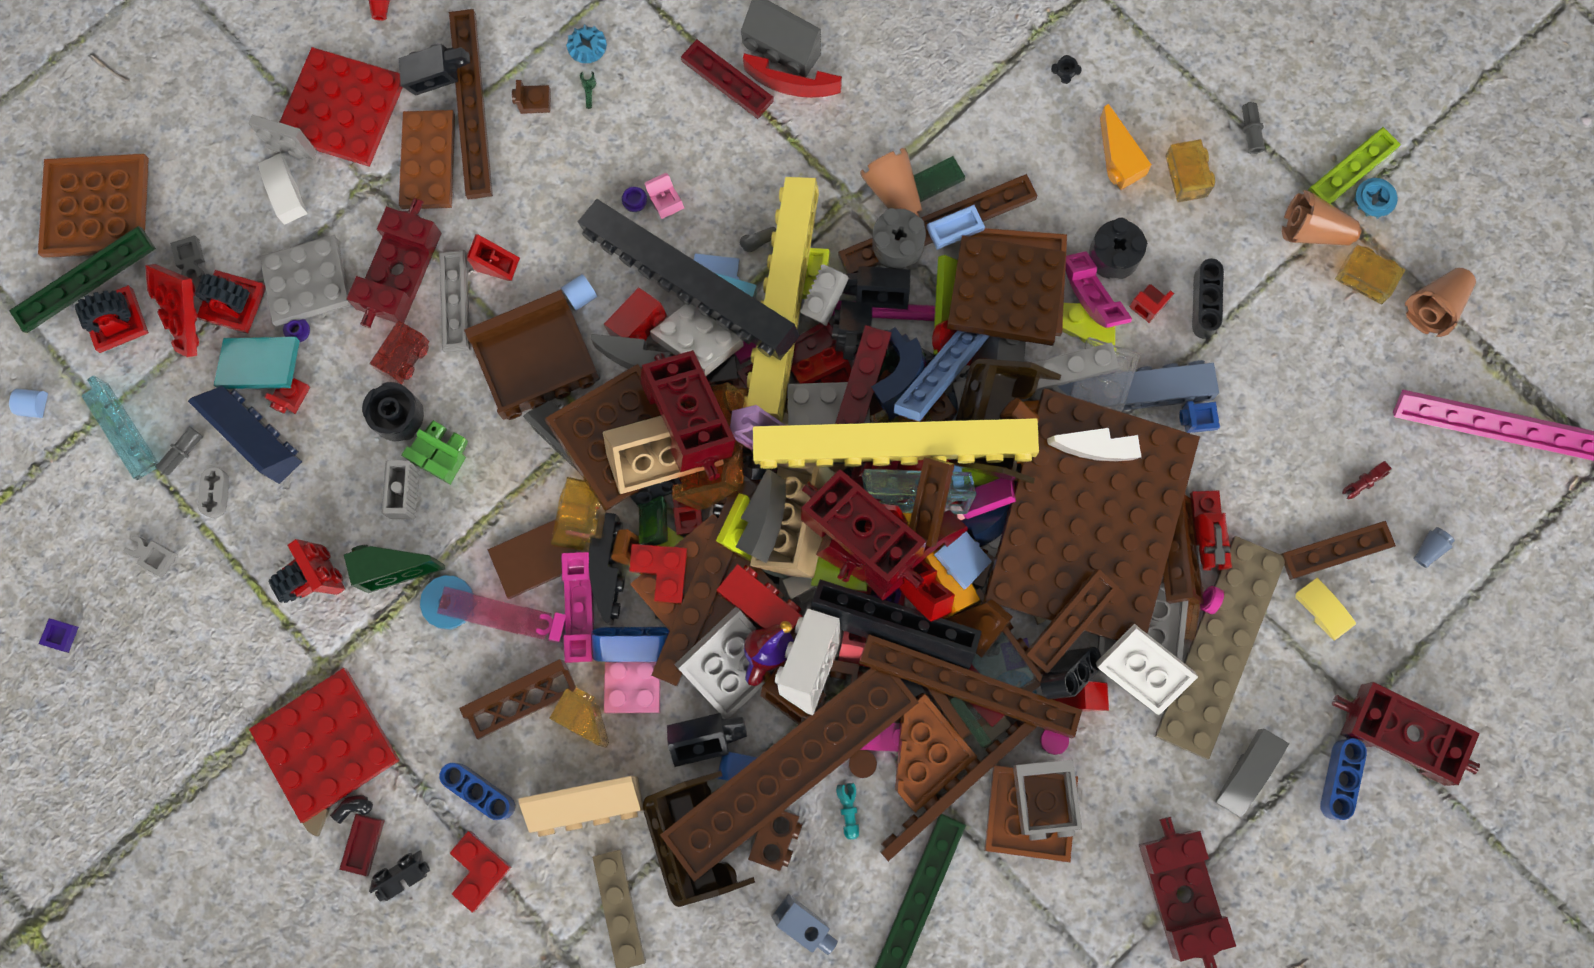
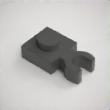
(188, 255)

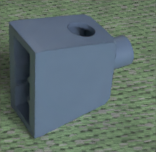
(795, 918)

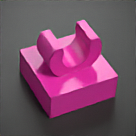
(554, 628)

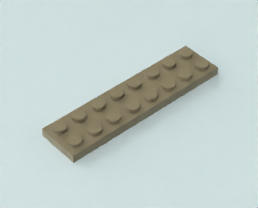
(1222, 649)

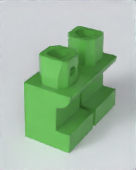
(436, 456)

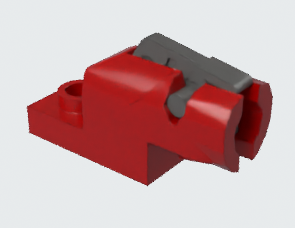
(1211, 530)

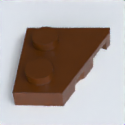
(986, 617)

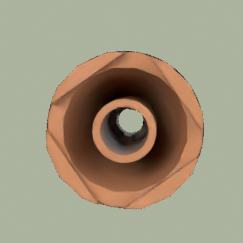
(894, 181)
(1318, 222)
(1441, 303)

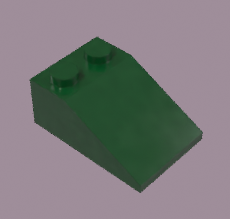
(381, 568)

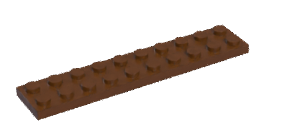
(787, 770)

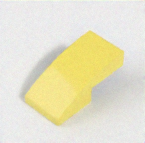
(1326, 608)

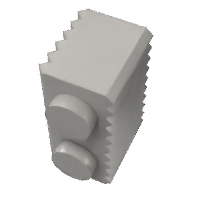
(824, 294)
(400, 490)

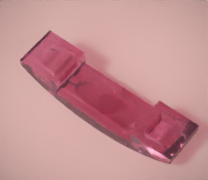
(492, 613)

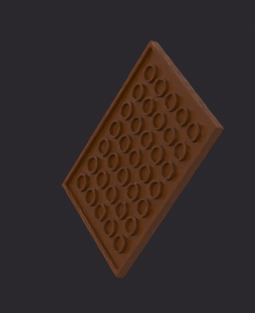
(1092, 518)

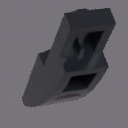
(604, 579)

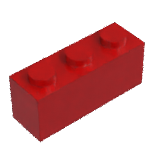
(757, 600)

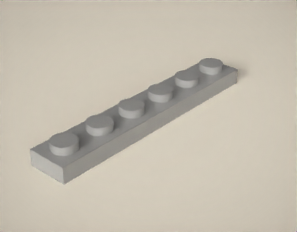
(1071, 366)

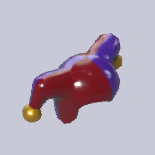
(765, 651)

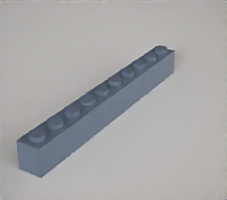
(1161, 386)

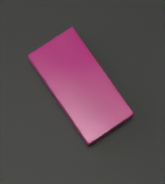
(992, 496)

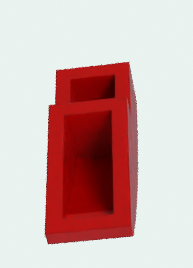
(930, 597)

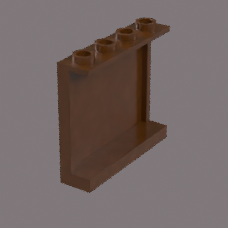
(532, 355)

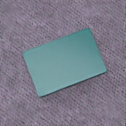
(257, 362)

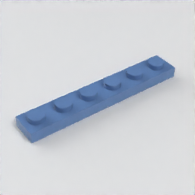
(938, 375)

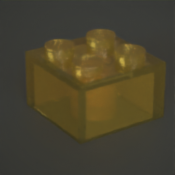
(575, 515)

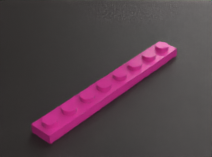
(1495, 424)

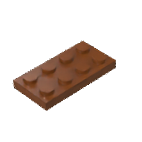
(427, 158)

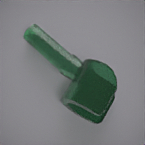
(588, 85)

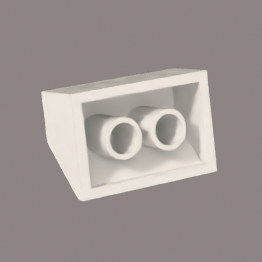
(809, 659)

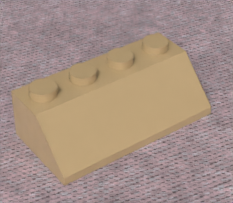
(642, 455)
(796, 542)
(582, 804)

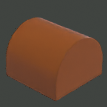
(1018, 410)
(623, 545)

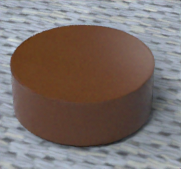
(862, 764)

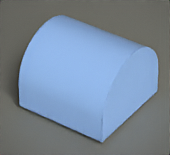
(579, 292)
(28, 402)

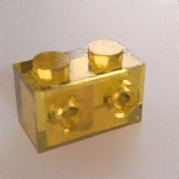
(1190, 170)
(1370, 274)

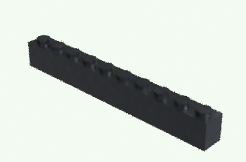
(689, 279)

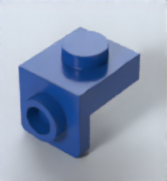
(1199, 417)

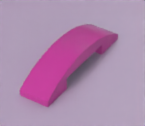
(1092, 294)
(578, 607)

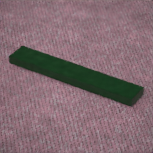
(82, 279)
(921, 893)

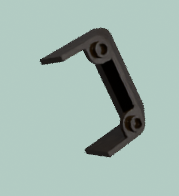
(986, 392)
(661, 812)

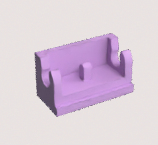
(745, 419)

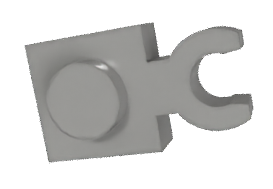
(152, 556)

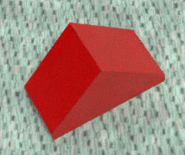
(492, 259)
(1091, 698)

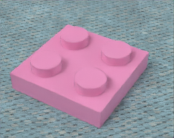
(631, 688)

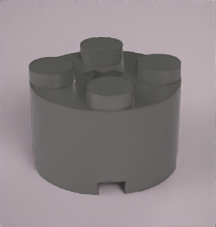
(902, 225)

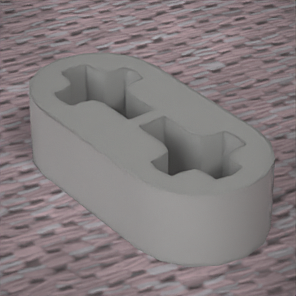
(213, 492)

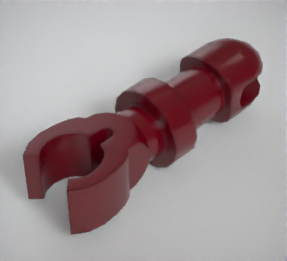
(1367, 480)

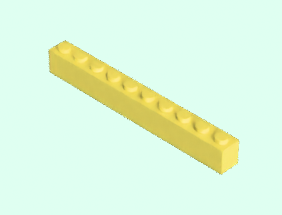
(784, 288)
(895, 442)

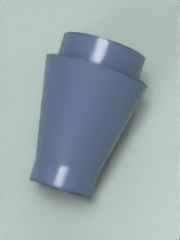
(1433, 547)

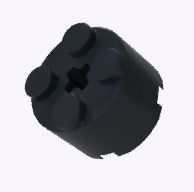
(1118, 235)
(393, 398)

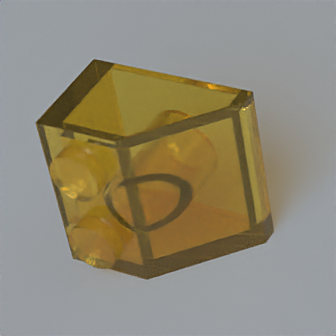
(581, 715)

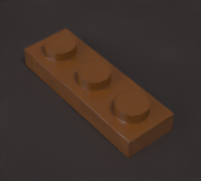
(931, 499)

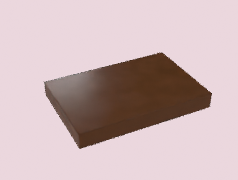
(528, 560)

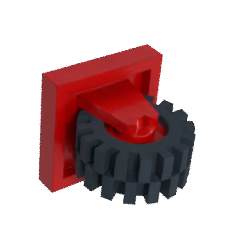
(229, 300)
(111, 318)
(307, 573)

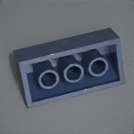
(247, 432)

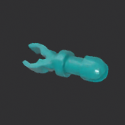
(851, 829)

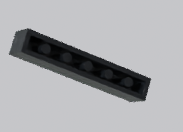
(898, 624)

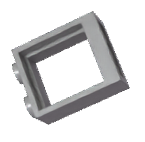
(1062, 829)

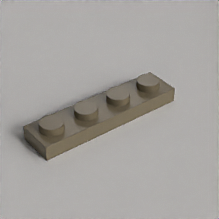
(619, 909)

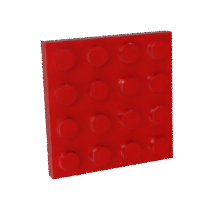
(342, 105)
(324, 745)

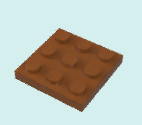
(1045, 806)

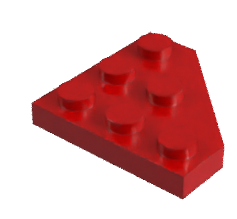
(177, 311)

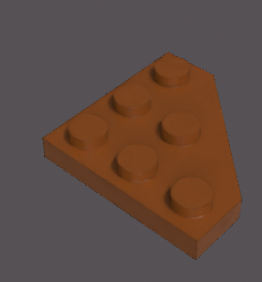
(928, 754)

